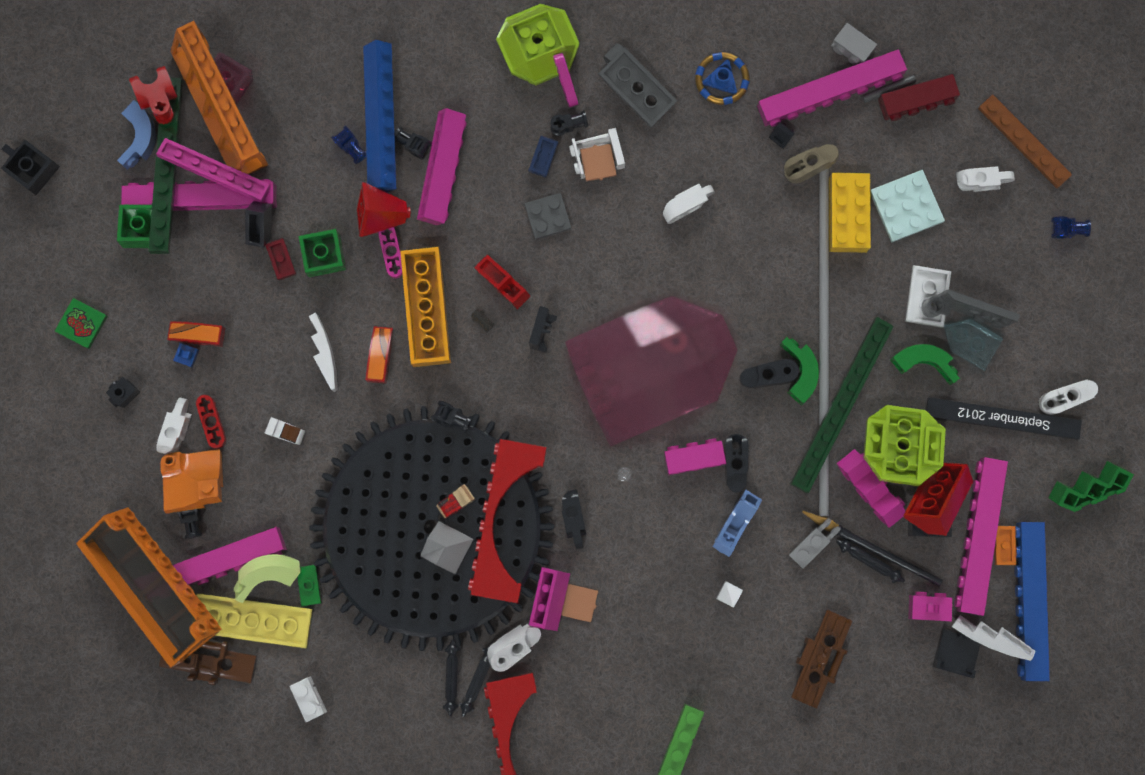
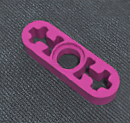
(565, 80)
(393, 236)

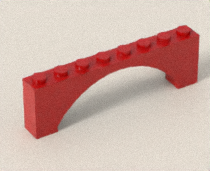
(490, 575)
(506, 699)

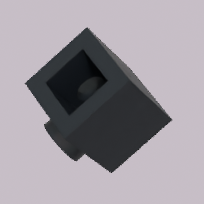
(122, 392)

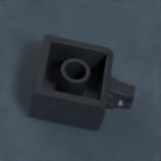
(29, 166)

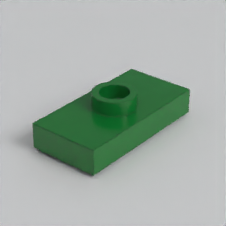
(309, 586)

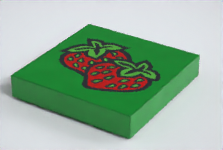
(81, 323)

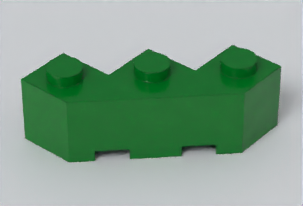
(1091, 489)

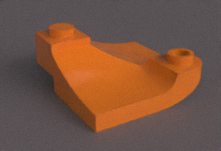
(191, 480)

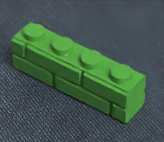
(681, 741)

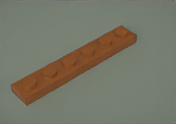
(1024, 141)

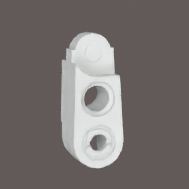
(983, 179)
(686, 202)
(1081, 391)
(174, 428)
(503, 652)

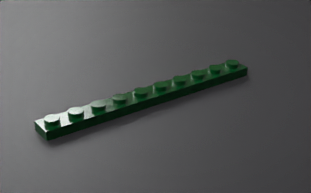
(165, 181)
(841, 405)

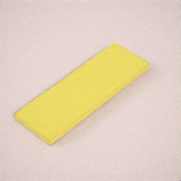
(259, 620)

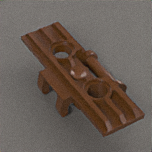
(816, 657)
(210, 667)

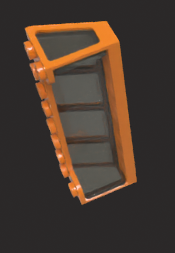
(148, 586)

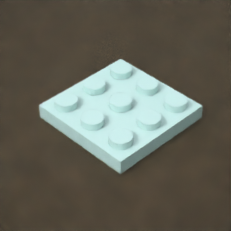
(907, 206)

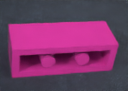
(694, 457)
(549, 599)

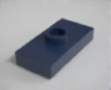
(543, 156)

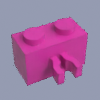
(930, 608)

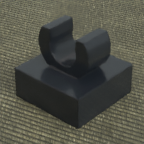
(781, 135)

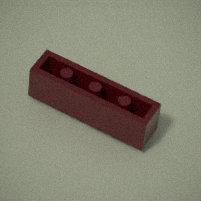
(919, 97)

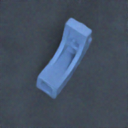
(144, 135)
(736, 523)

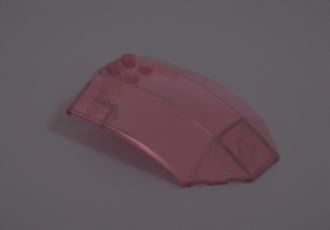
(652, 365)

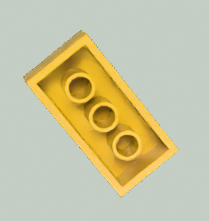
(849, 212)

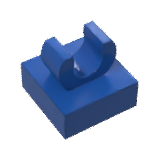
(186, 355)

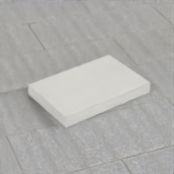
(923, 285)

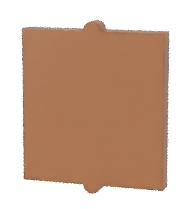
(598, 162)
(579, 603)

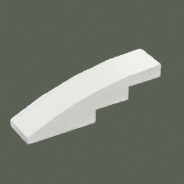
(325, 358)
(1001, 641)

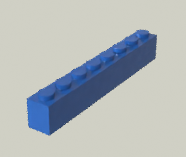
(379, 115)
(1032, 599)

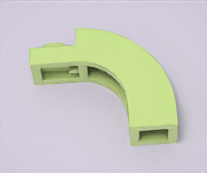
(265, 568)

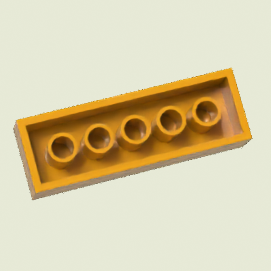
(425, 307)

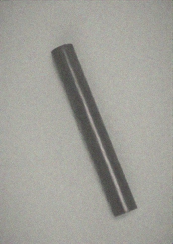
(892, 87)

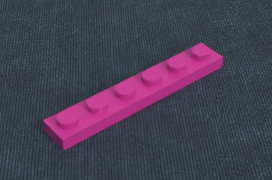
(213, 170)

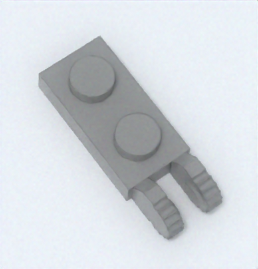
(813, 544)

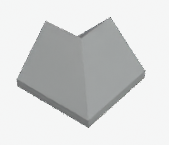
(446, 547)

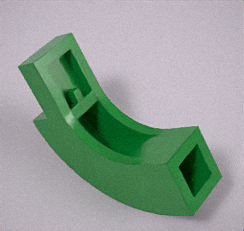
(926, 355)
(808, 370)

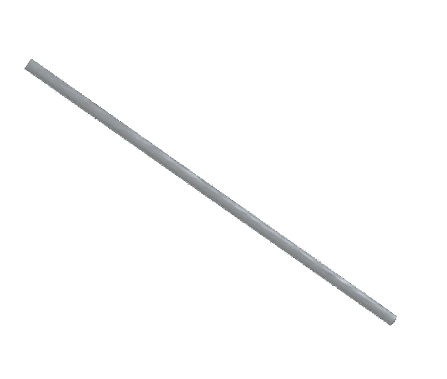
(824, 328)

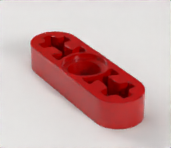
(212, 406)

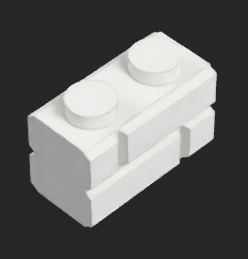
(308, 699)

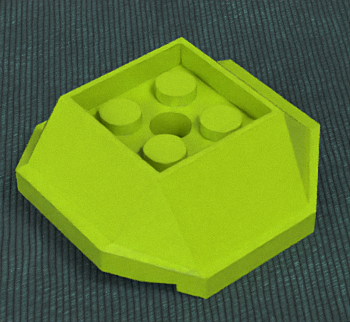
(532, 60)
(920, 435)

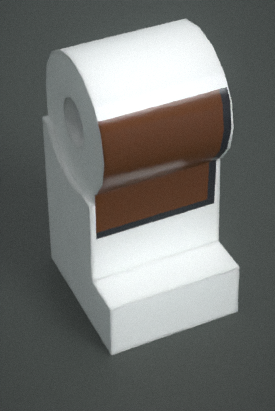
(284, 431)

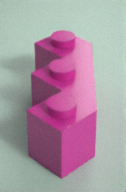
(874, 492)

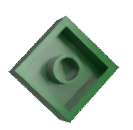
(322, 253)

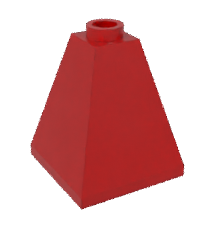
(379, 210)

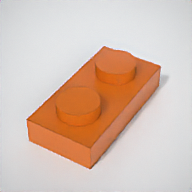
(1005, 546)

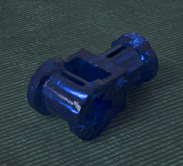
(348, 143)
(1067, 227)

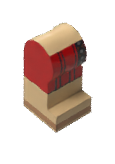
(455, 501)

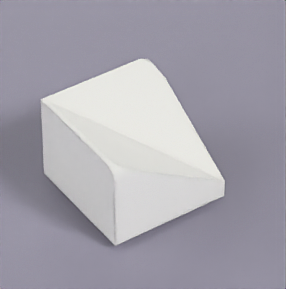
(729, 594)

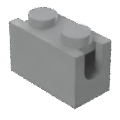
(853, 45)

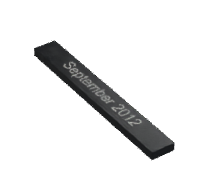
(1004, 418)

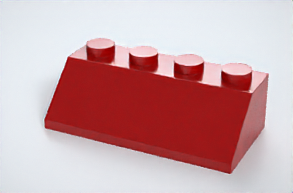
(940, 499)

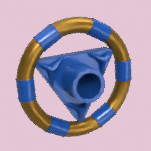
(722, 78)

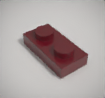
(280, 259)

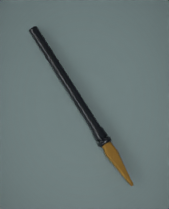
(846, 534)

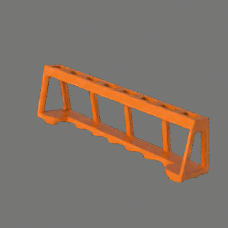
(216, 101)

